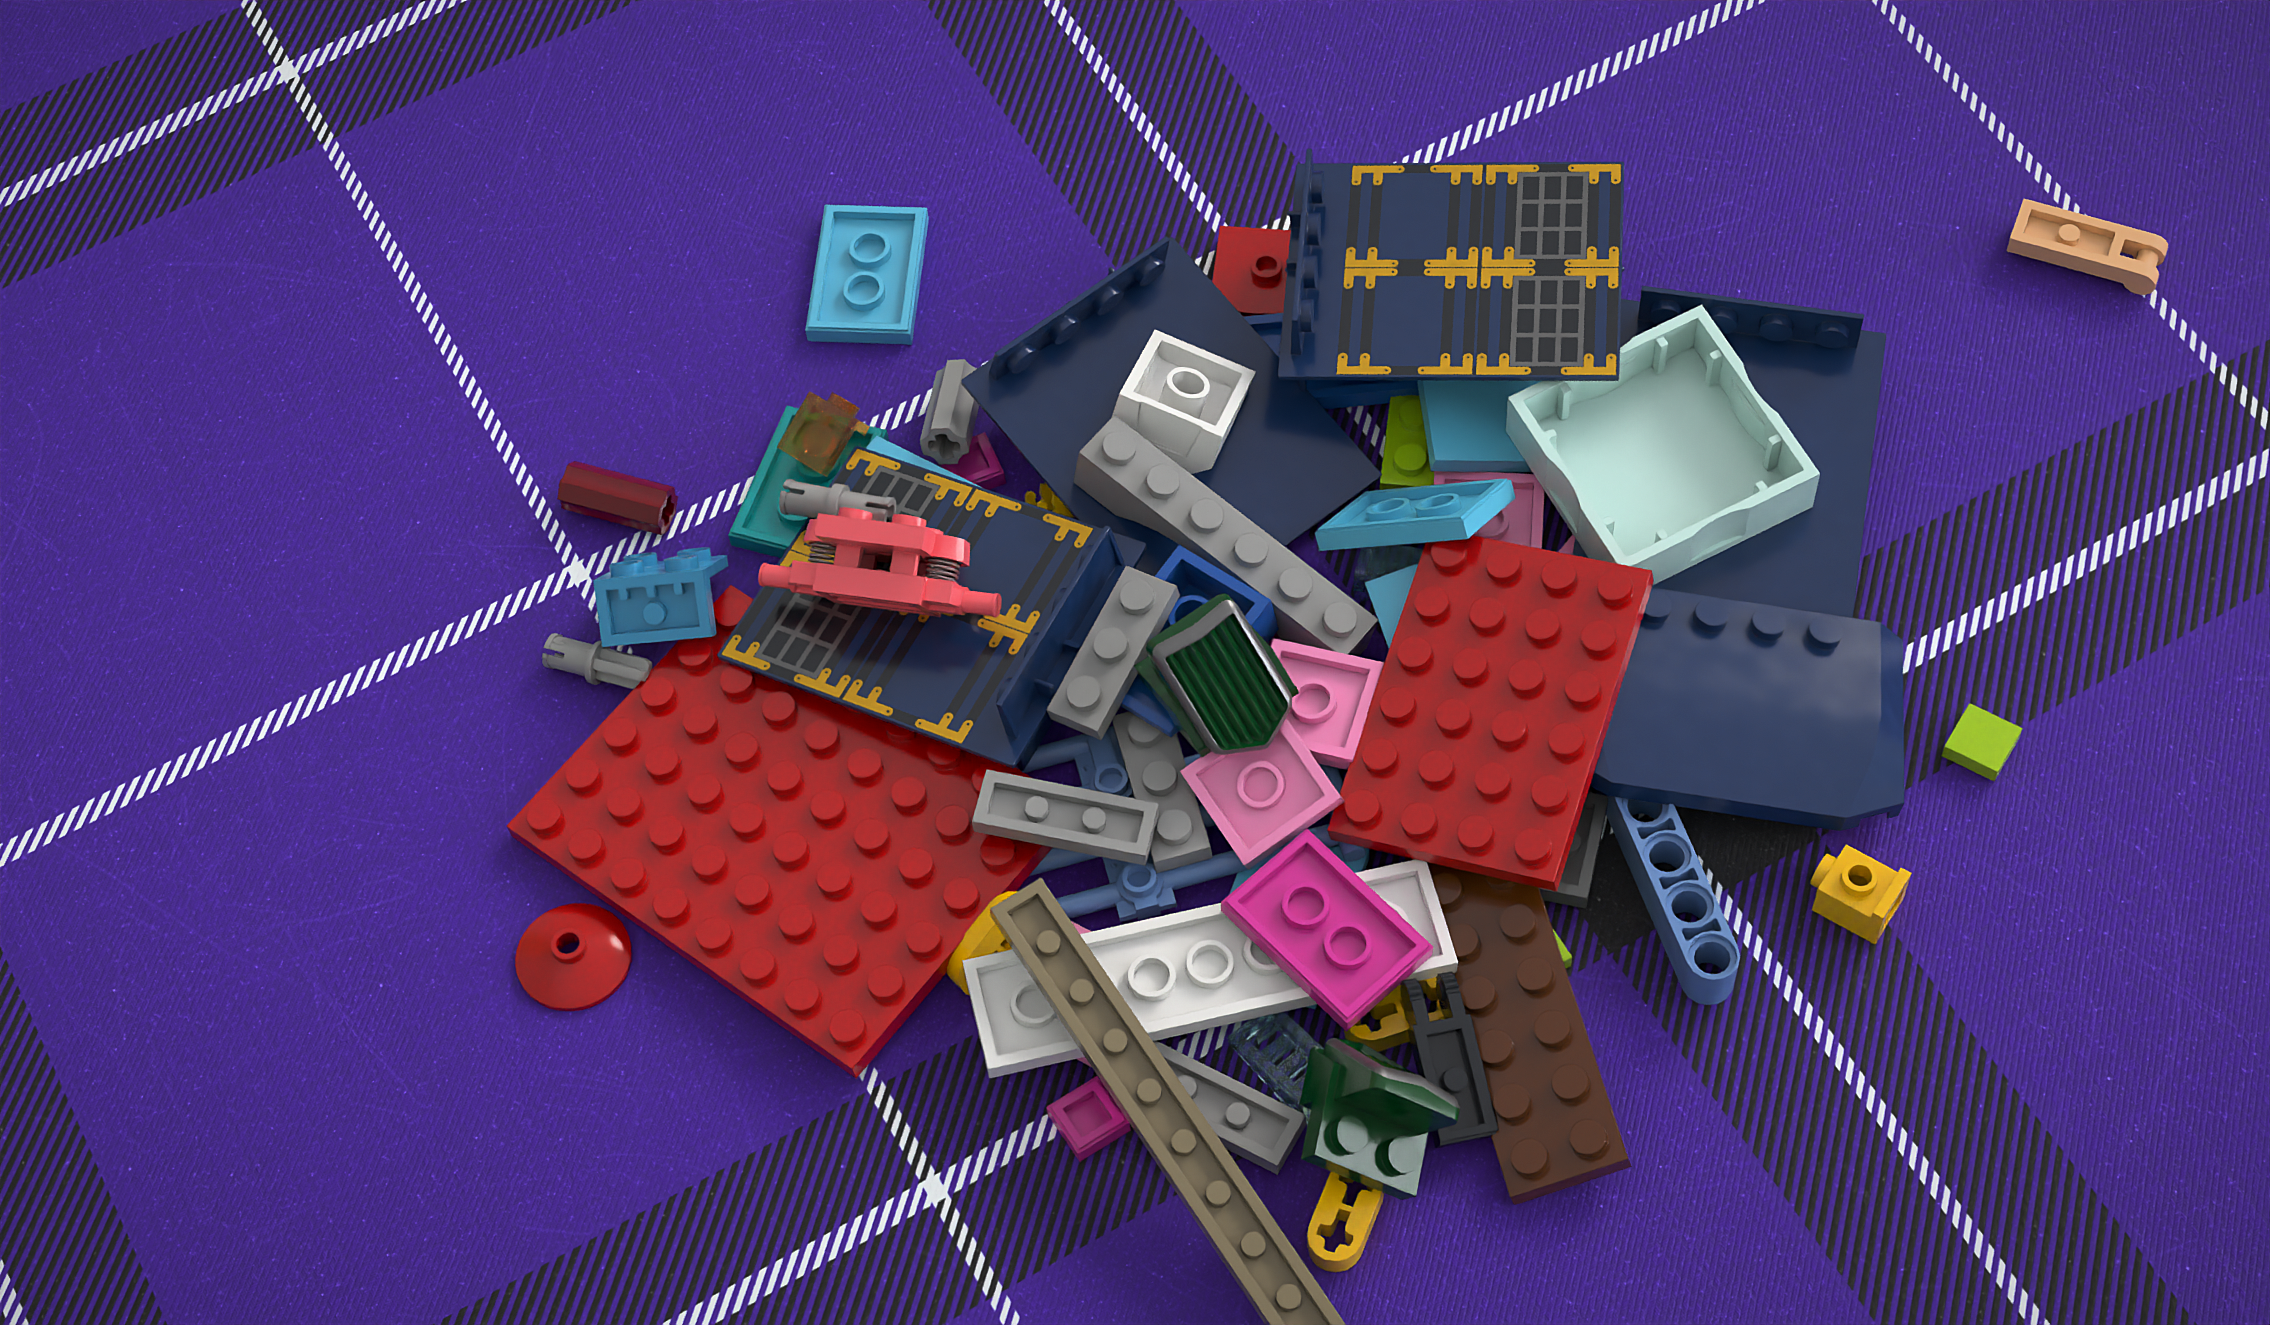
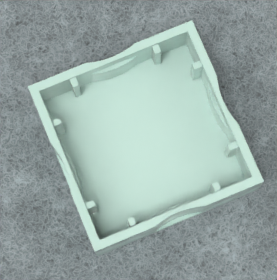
(1665, 457)

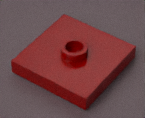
(1252, 268)

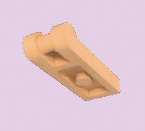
(2088, 245)

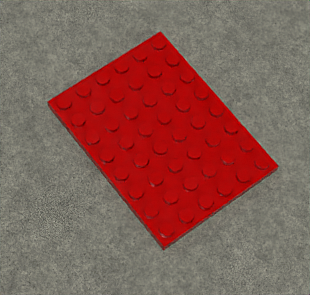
(779, 842)

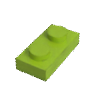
(1405, 446)

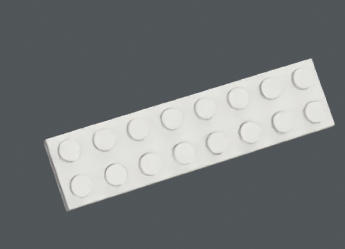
(1177, 975)

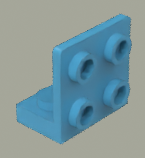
(658, 599)

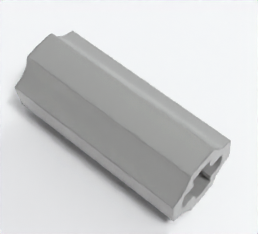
(949, 415)

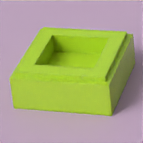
(1981, 742)

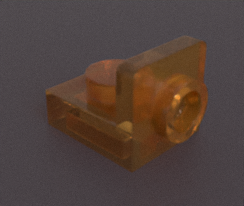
(821, 431)

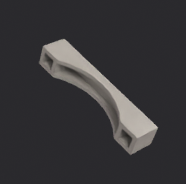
(1152, 489)

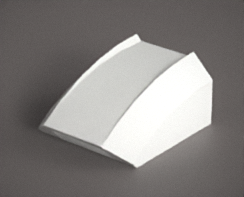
(1183, 400)

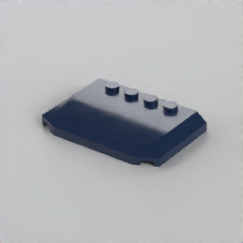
(1758, 713)

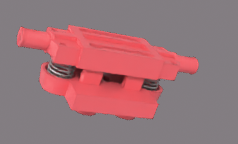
(853, 577)

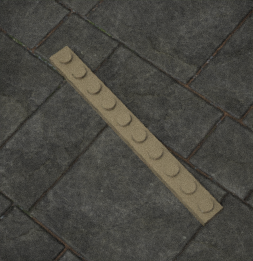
(1161, 1111)

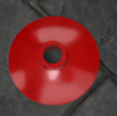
(580, 977)

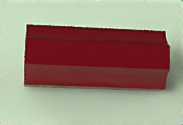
(617, 497)

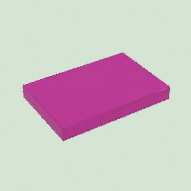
(1326, 929)

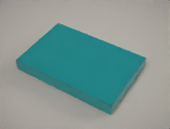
(759, 520)

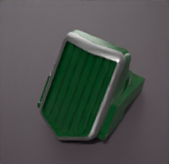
(1218, 680)
(1370, 1116)

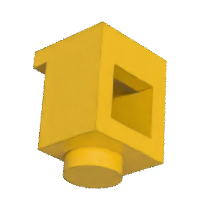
(1858, 892)

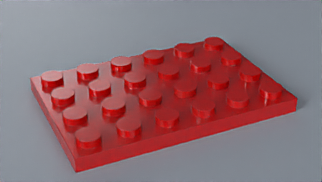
(1492, 709)

